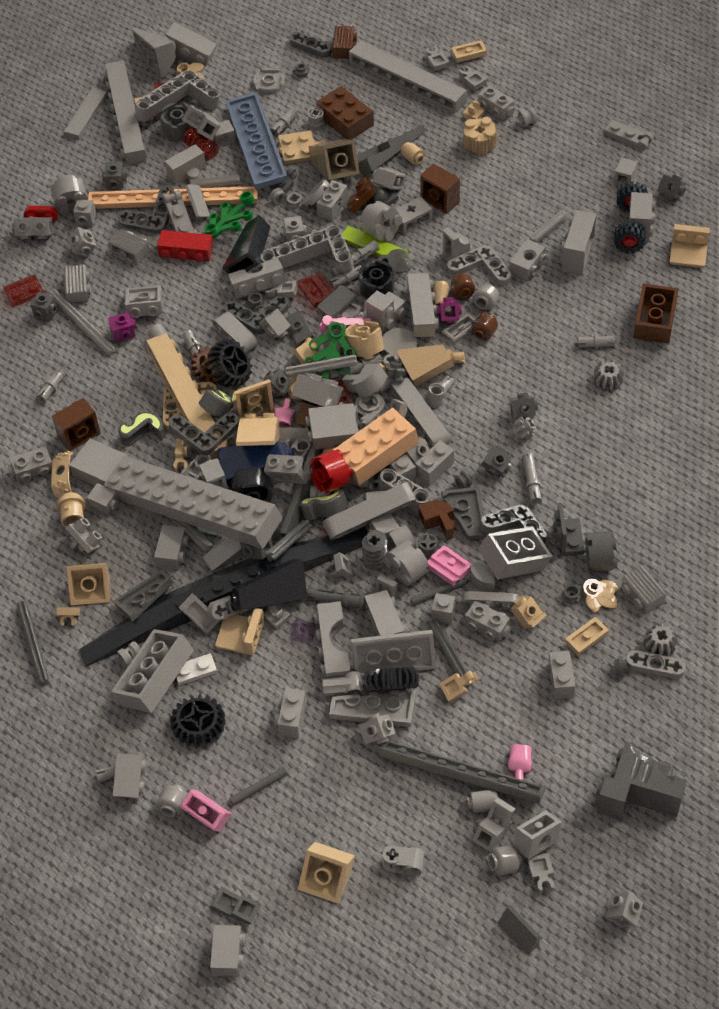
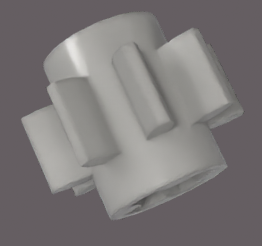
(524, 428)

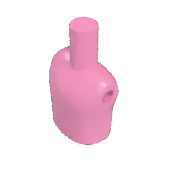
(285, 414)
(520, 760)

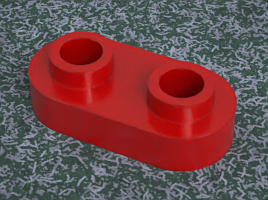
(41, 211)

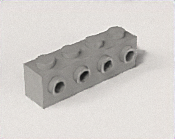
(421, 305)

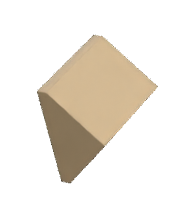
(88, 584)

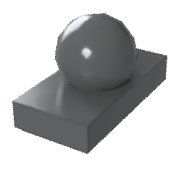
(384, 195)

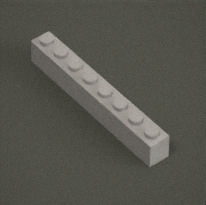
(408, 76)
(124, 108)

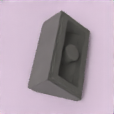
(336, 302)
(519, 930)

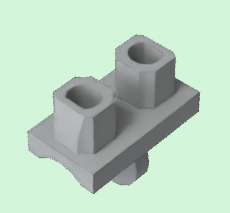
(81, 538)

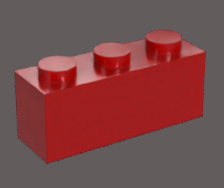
(185, 245)

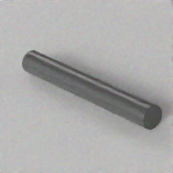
(441, 589)
(258, 786)

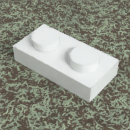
(196, 669)

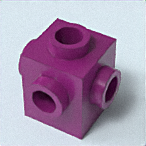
(449, 317)
(122, 327)

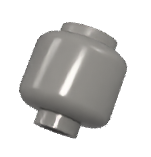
(486, 297)
(171, 800)
(504, 860)

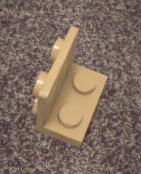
(689, 245)
(241, 633)

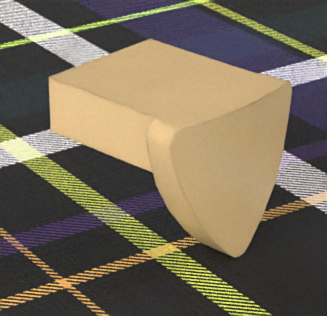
(304, 351)

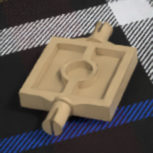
(295, 148)

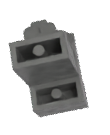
(639, 782)

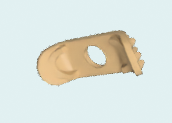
(60, 483)

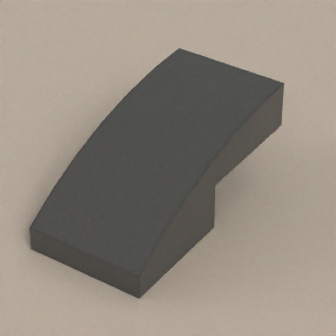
(235, 906)

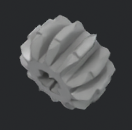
(608, 375)
(661, 639)

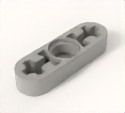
(494, 600)
(222, 614)
(669, 673)

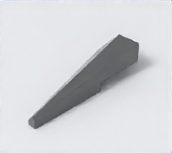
(375, 156)

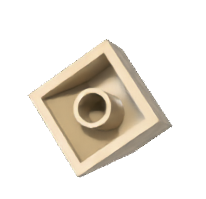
(325, 872)

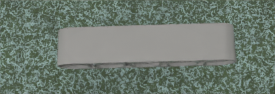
(420, 413)
(369, 510)

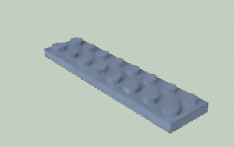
(256, 141)

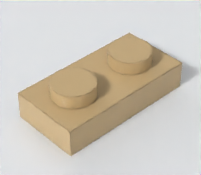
(468, 51)
(587, 636)

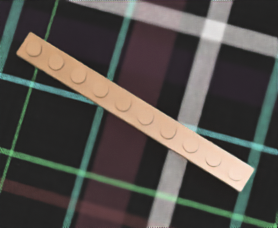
(148, 198)

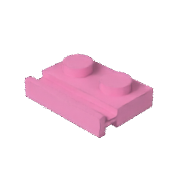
(449, 565)

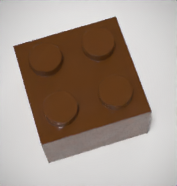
(440, 188)
(76, 424)

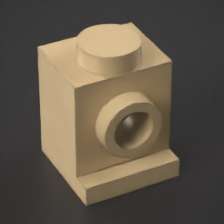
(527, 612)

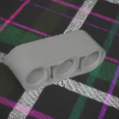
(231, 329)
(397, 479)

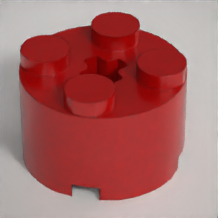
(330, 471)

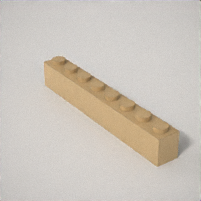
(180, 386)

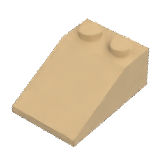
(253, 399)
(258, 430)

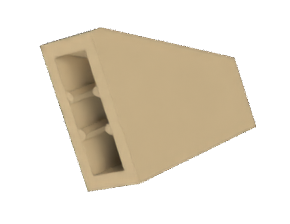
(426, 362)

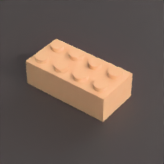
(378, 445)

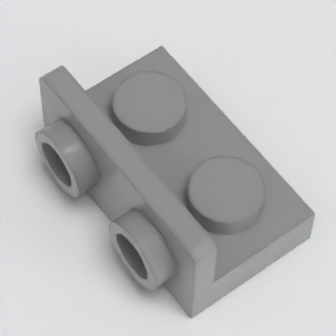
(285, 469)

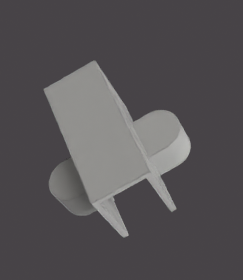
(185, 165)

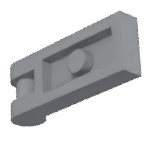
(628, 134)
(178, 212)

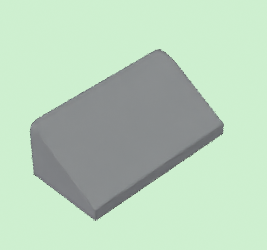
(197, 201)

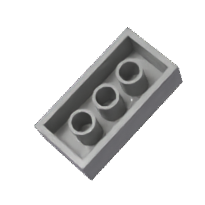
(152, 670)

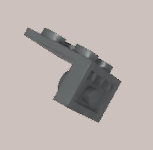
(569, 534)

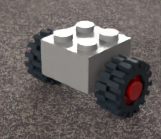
(640, 207)

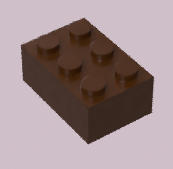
(346, 113)
(655, 313)

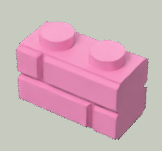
(205, 810)

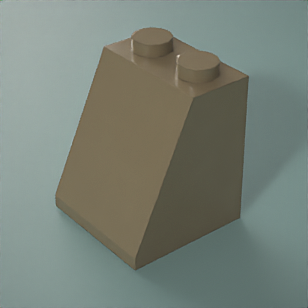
(335, 158)

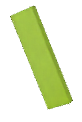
(360, 239)

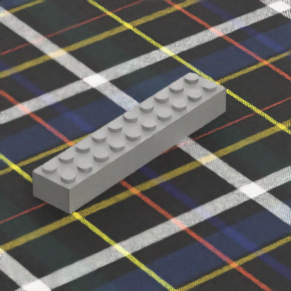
(194, 502)

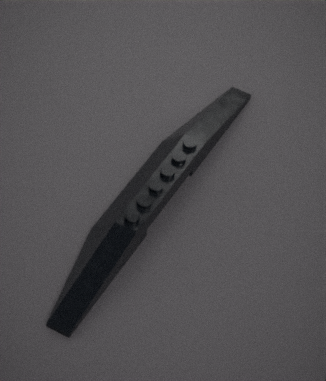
(165, 611)

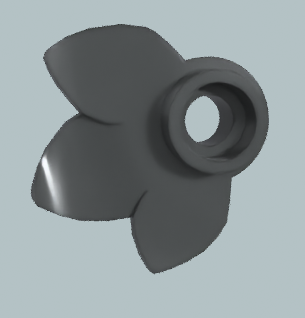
(397, 262)

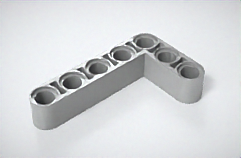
(174, 90)
(311, 246)

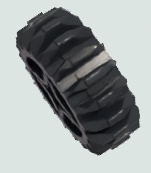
(226, 359)
(391, 679)
(183, 724)

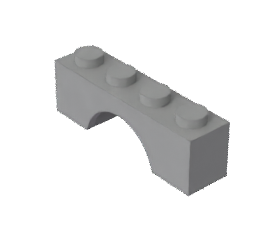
(331, 621)

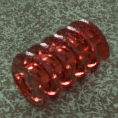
(208, 146)

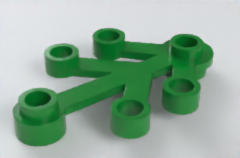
(230, 215)
(331, 351)

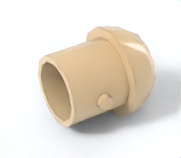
(70, 508)

